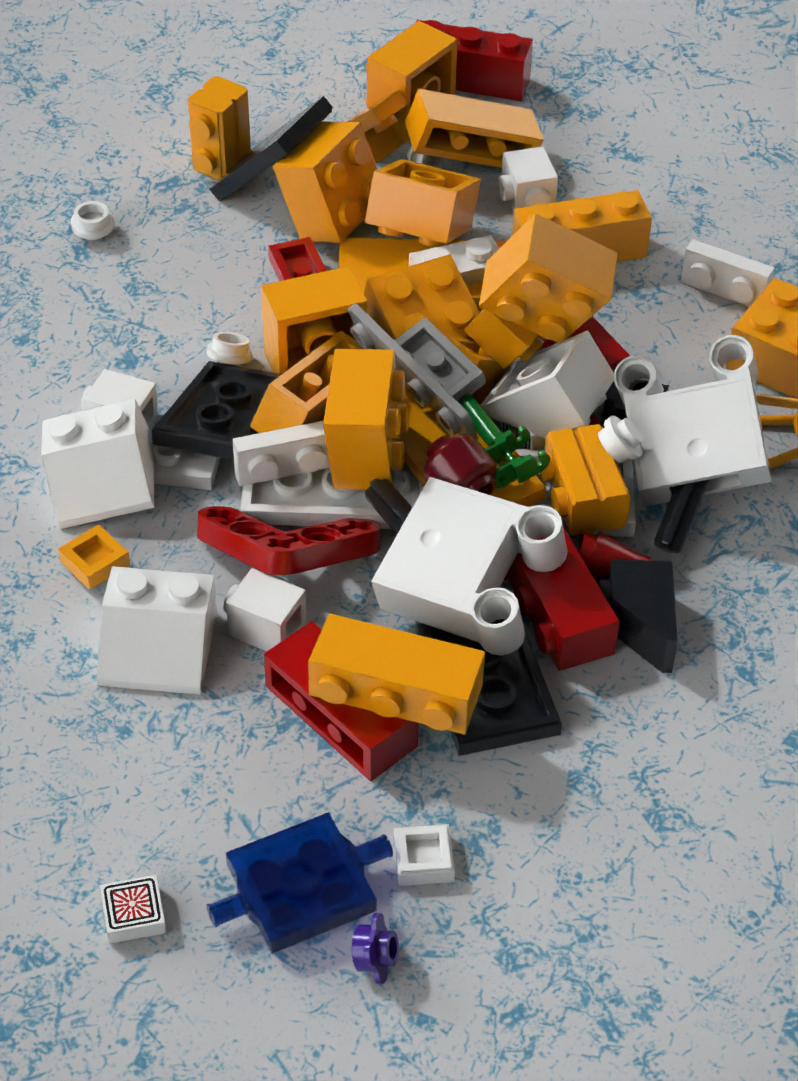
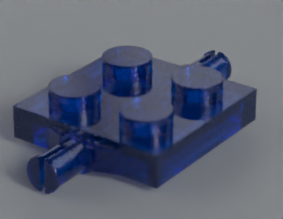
(300, 882)

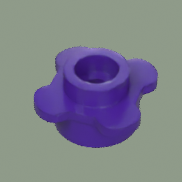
(375, 948)

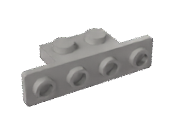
(432, 366)

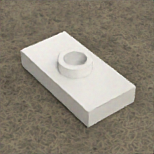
(184, 468)

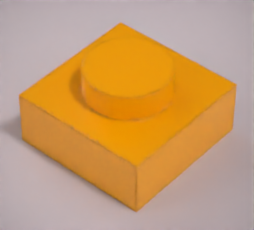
(92, 556)

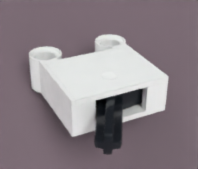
(695, 436)
(455, 556)

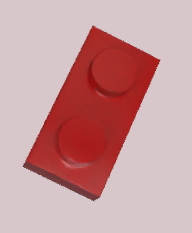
(295, 259)

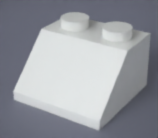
(552, 388)
(98, 463)
(156, 630)

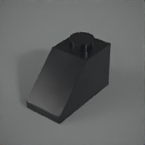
(645, 605)

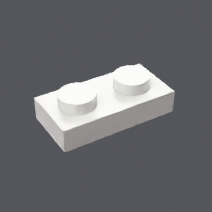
(468, 256)
(724, 273)
(280, 453)

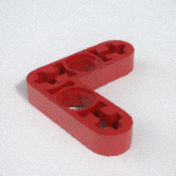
(289, 551)

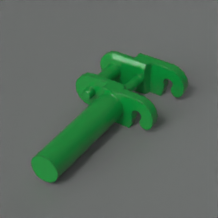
(503, 444)

